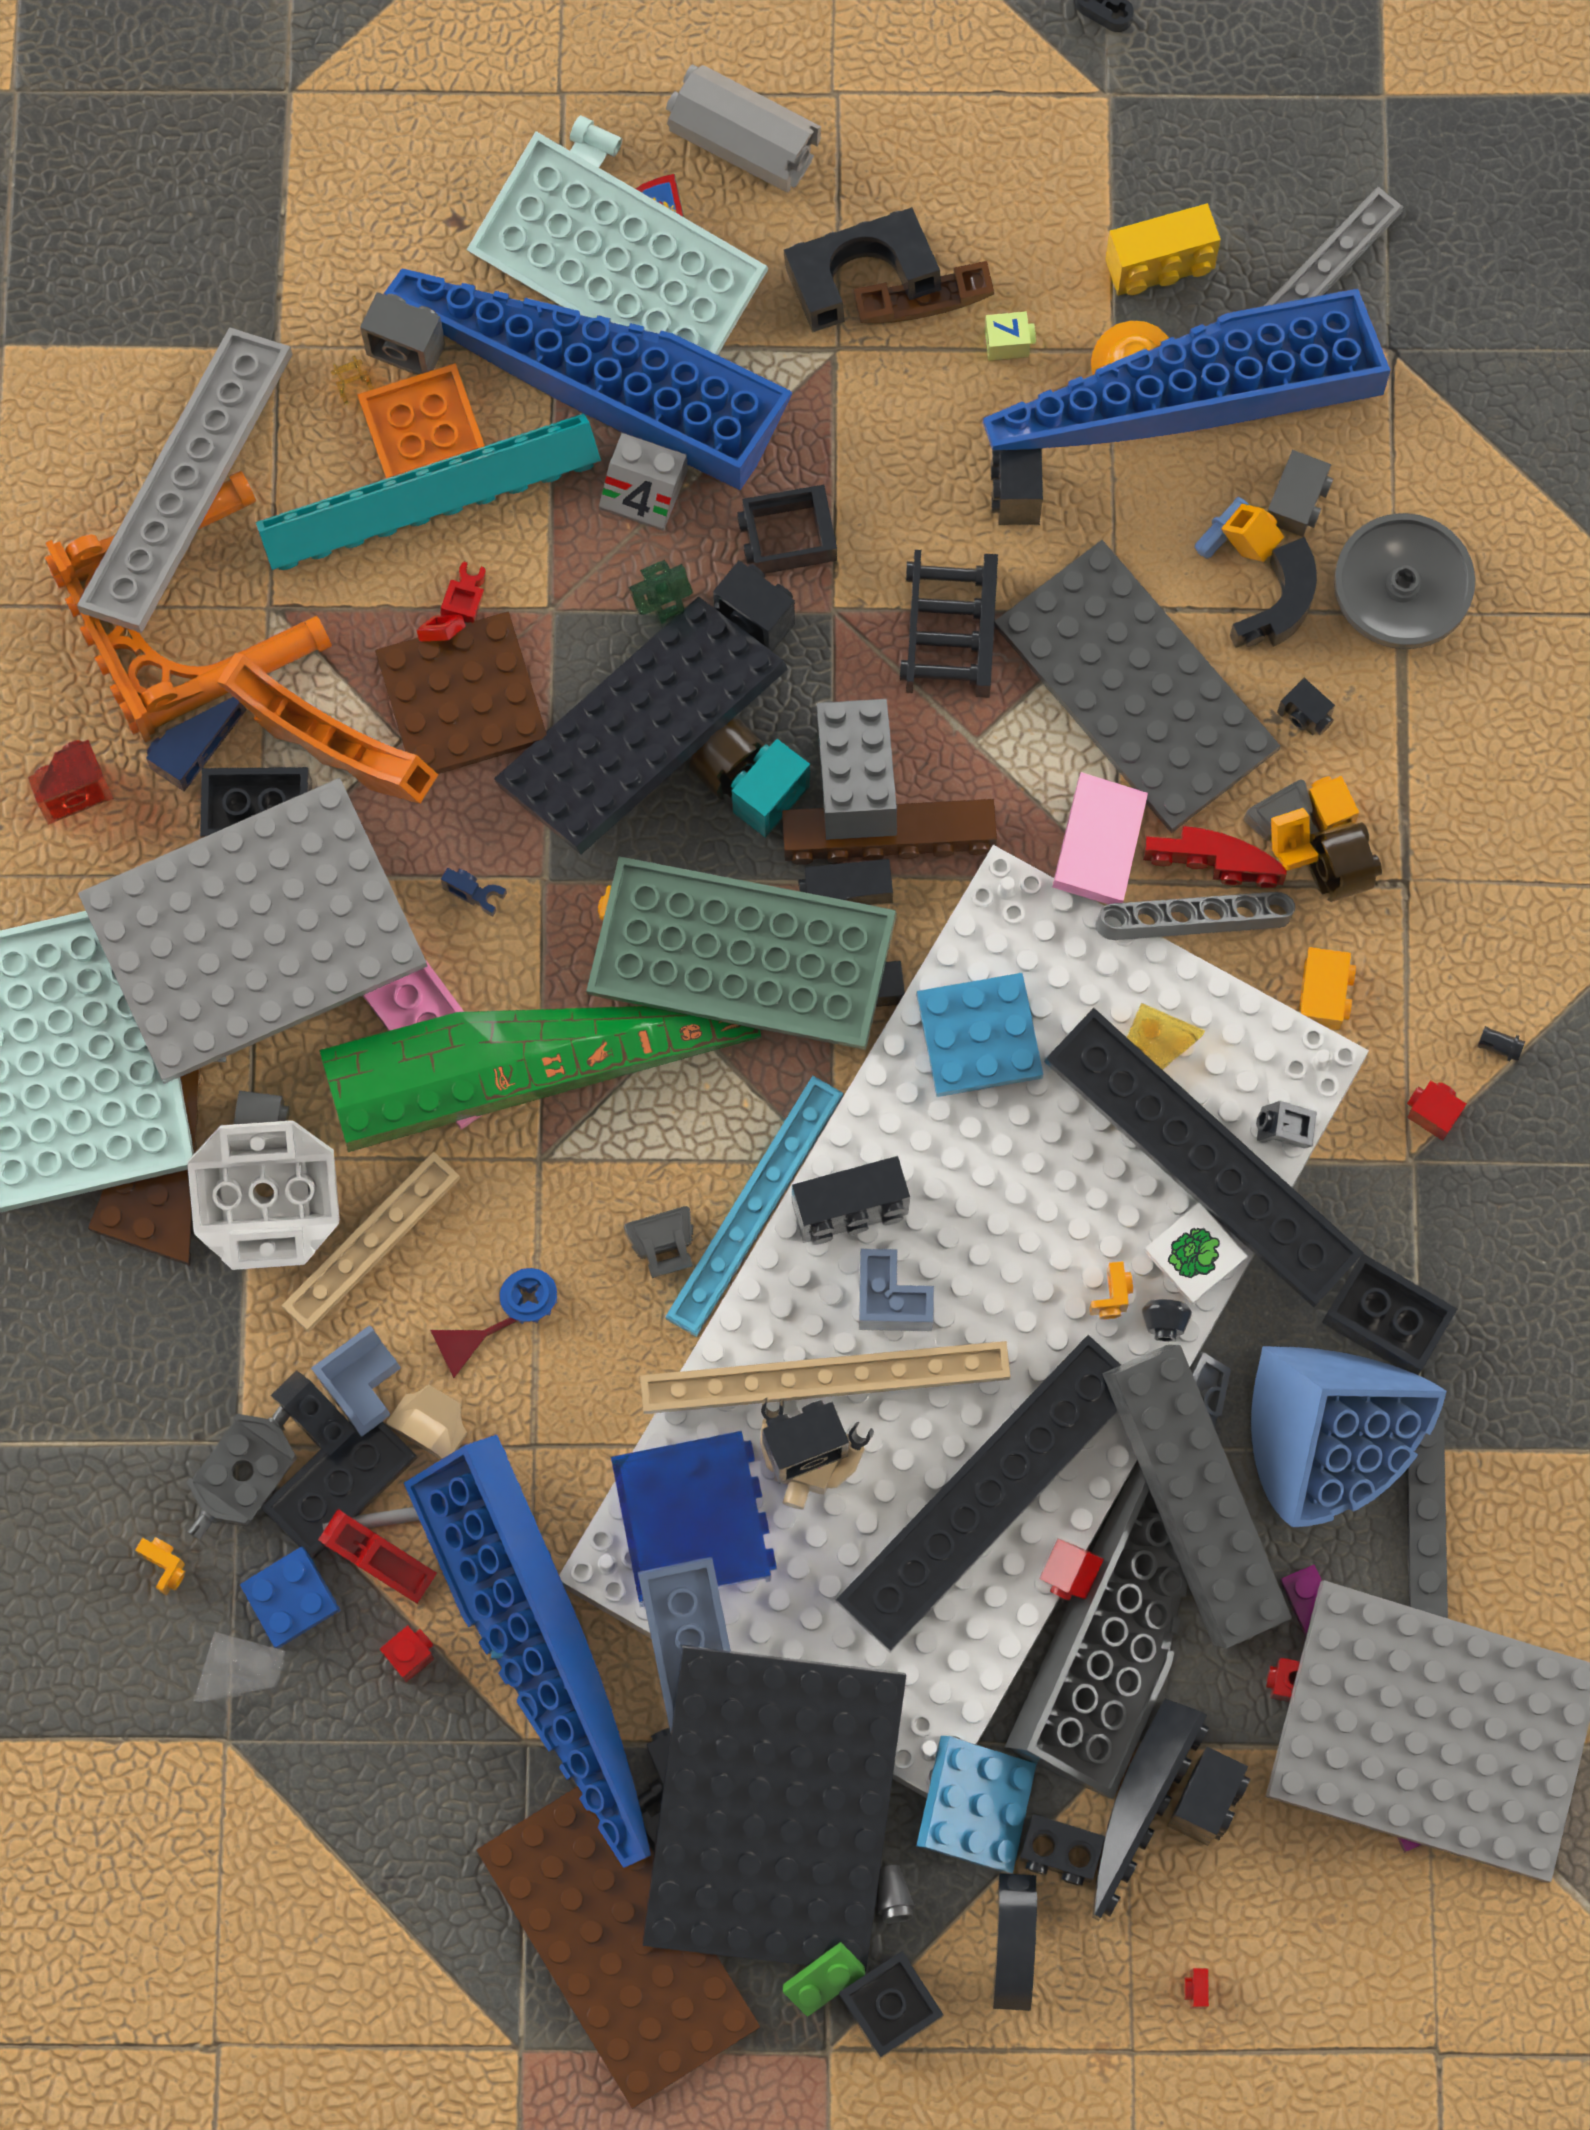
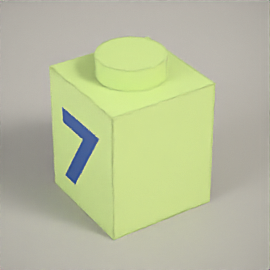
(1008, 335)

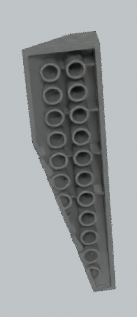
(1114, 1643)

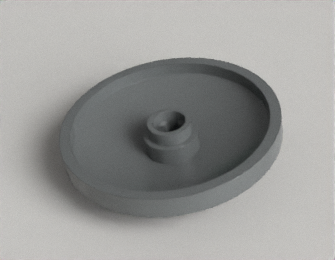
(1404, 581)

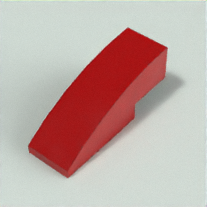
(377, 1556)

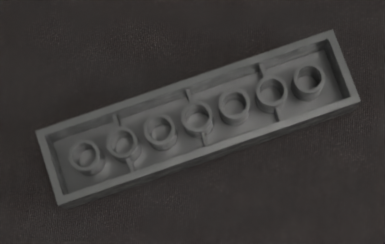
(1197, 1496)

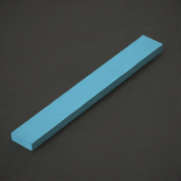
(754, 1206)

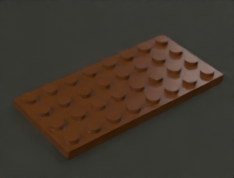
(642, 2006)

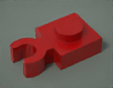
(464, 596)

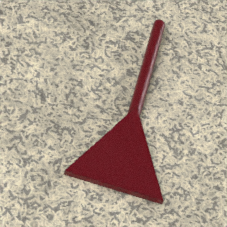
(459, 1345)

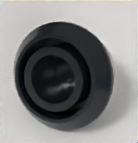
(1166, 1318)

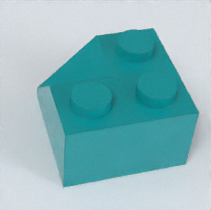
(770, 786)

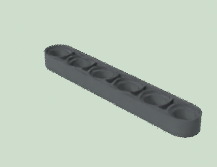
(1197, 921)

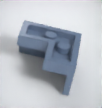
(889, 1305)
(353, 1373)

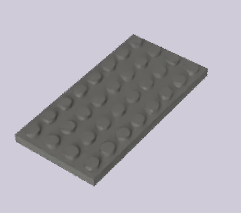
(1136, 685)

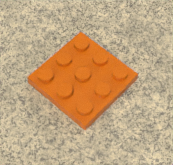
(420, 420)

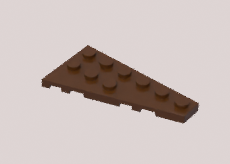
(155, 1210)

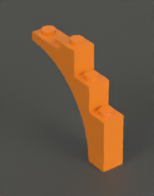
(327, 739)

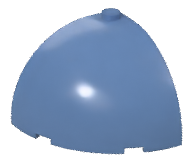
(1334, 1429)

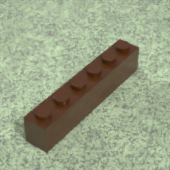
(921, 829)

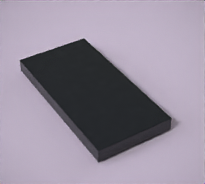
(341, 1481)

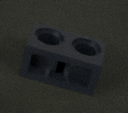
(313, 1412)
(1064, 1840)

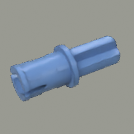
(1214, 536)

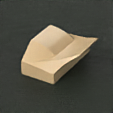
(429, 1421)

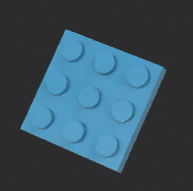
(979, 1034)
(976, 1804)

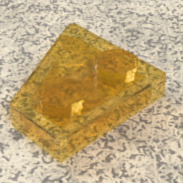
(1161, 1035)

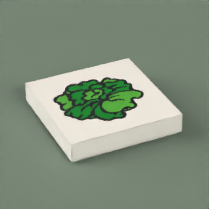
(1195, 1253)

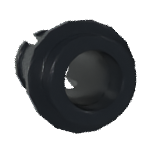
(1501, 1044)

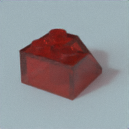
(70, 782)

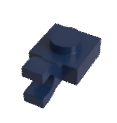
(465, 887)

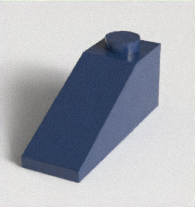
(191, 744)

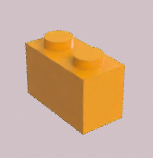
(1325, 987)

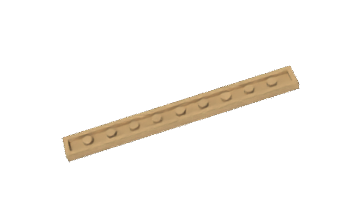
(825, 1377)

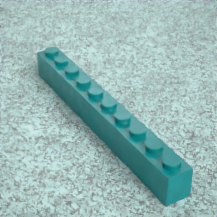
(428, 492)

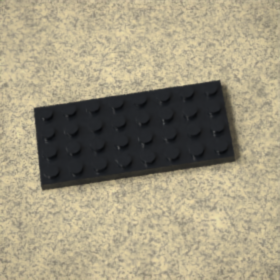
(640, 724)

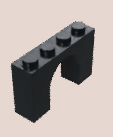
(891, 238)
(865, 884)

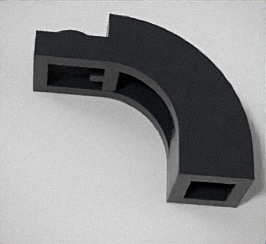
(1298, 579)
(1015, 1942)

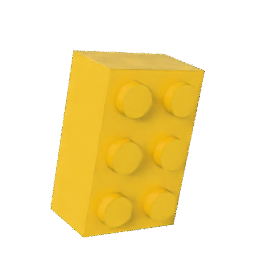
(1162, 250)

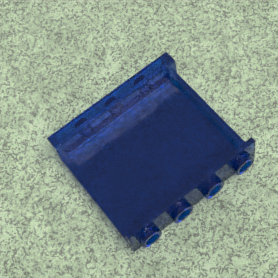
(692, 1506)

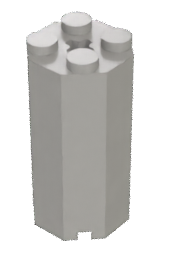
(742, 127)

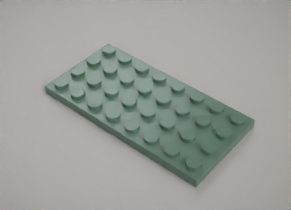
(742, 952)

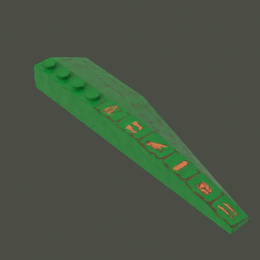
(499, 1060)

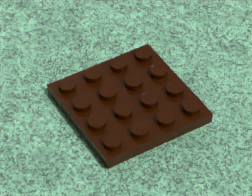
(462, 695)

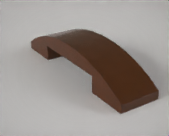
(891, 304)

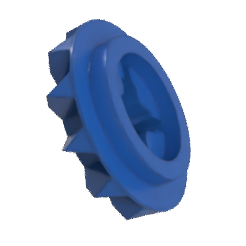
(529, 1281)

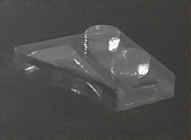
(238, 1668)

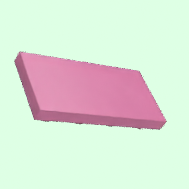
(1100, 840)

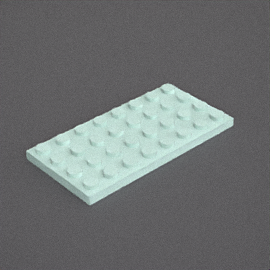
(613, 250)

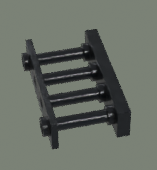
(978, 641)

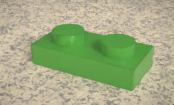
(823, 1979)

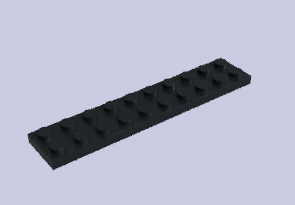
(1203, 1157)
(983, 1497)

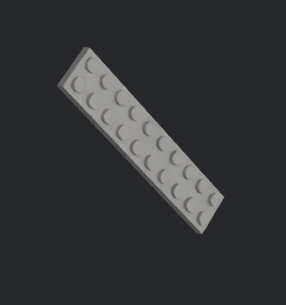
(184, 480)

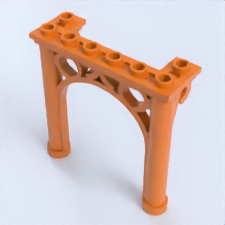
(163, 701)

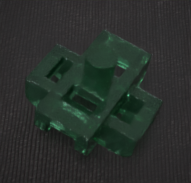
(658, 592)

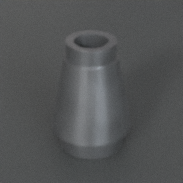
(893, 1896)

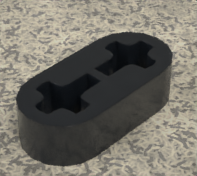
(1102, 11)

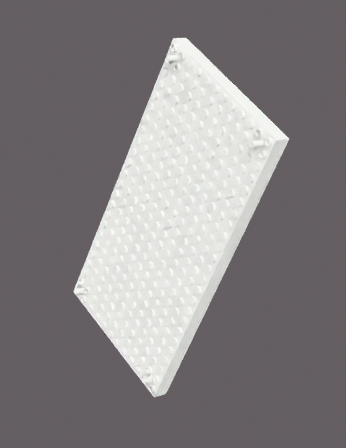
(1014, 1226)

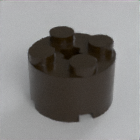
(725, 757)
(1344, 861)

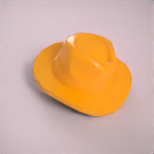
(1125, 340)

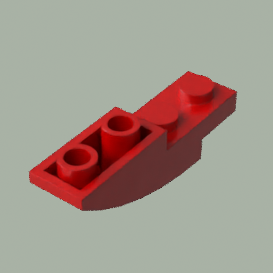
(1231, 857)

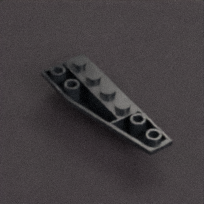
(1144, 1794)

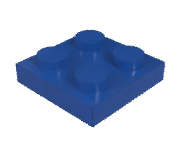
(290, 1597)

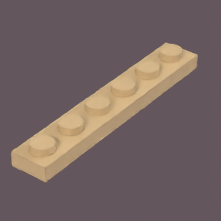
(370, 1242)

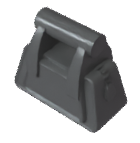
(1284, 801)
(660, 1235)

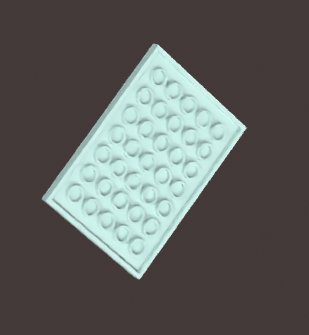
(75, 1073)

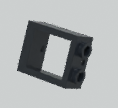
(787, 501)

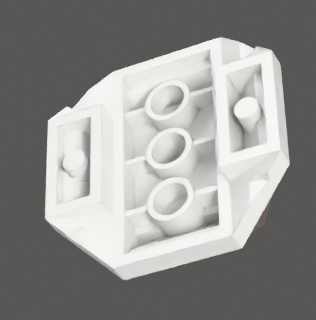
(257, 1229)

